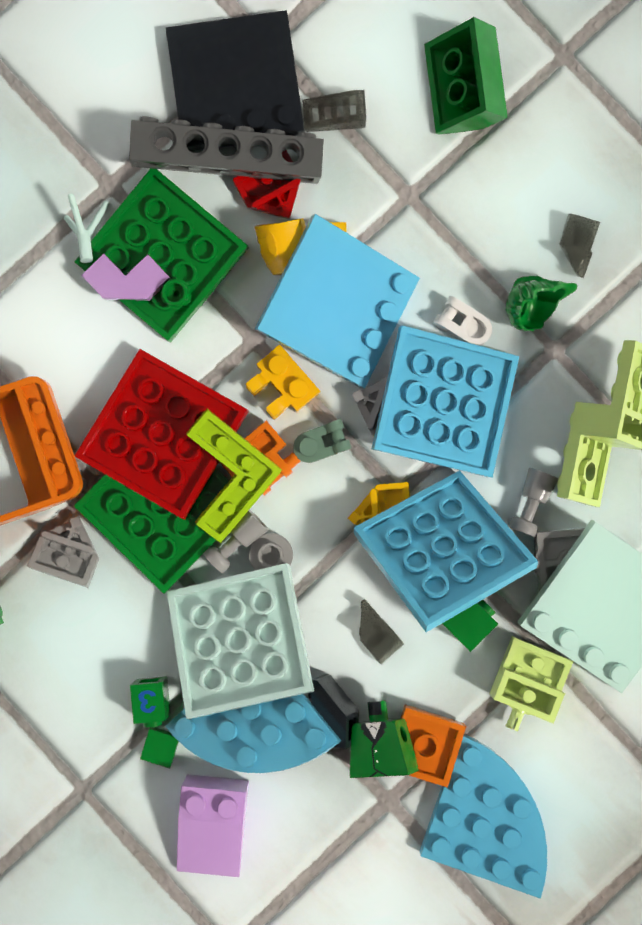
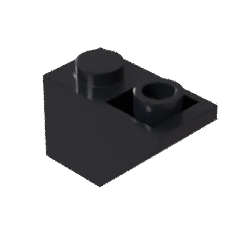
(334, 708)

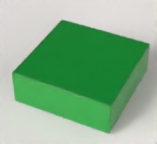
(159, 747)

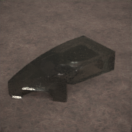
(577, 242)

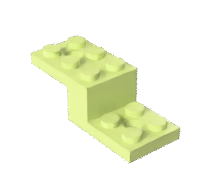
(601, 427)

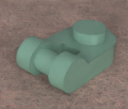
(310, 445)

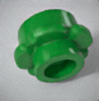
(172, 286)

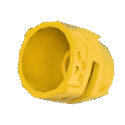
(279, 242)

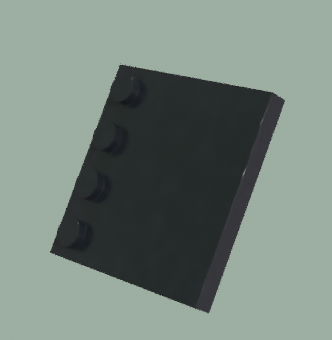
(236, 74)

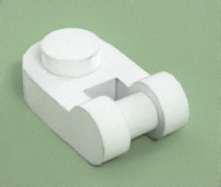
(474, 328)

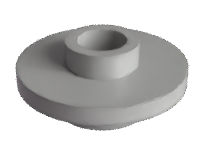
(270, 551)

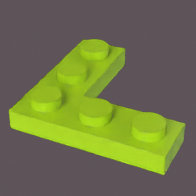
(252, 474)

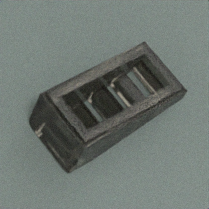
(344, 99)

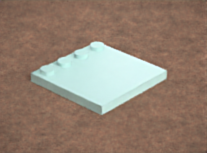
(594, 607)
(239, 641)

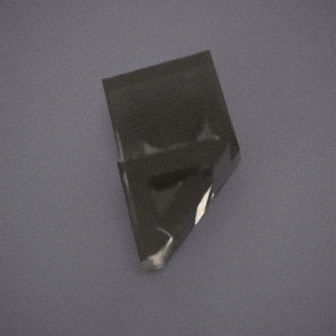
(377, 634)

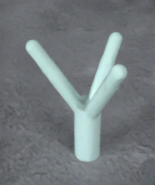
(83, 235)

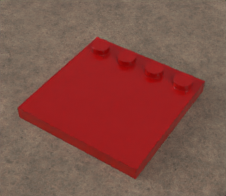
(144, 436)

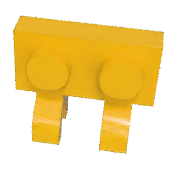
(288, 380)

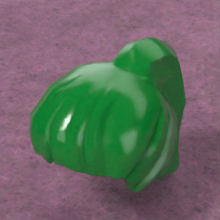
(534, 301)

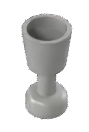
(536, 490)
(244, 533)

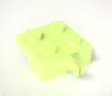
(530, 682)

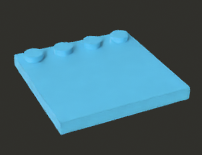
(337, 302)
(445, 402)
(444, 550)

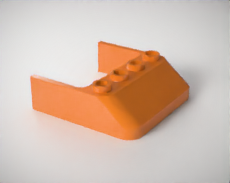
(38, 446)

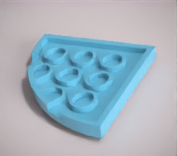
(257, 736)
(488, 823)

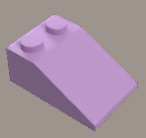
(211, 825)

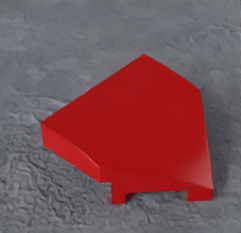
(268, 195)

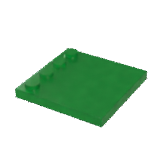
(178, 236)
(147, 533)

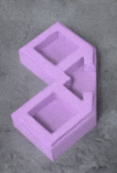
(139, 284)

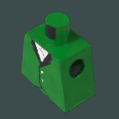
(381, 745)

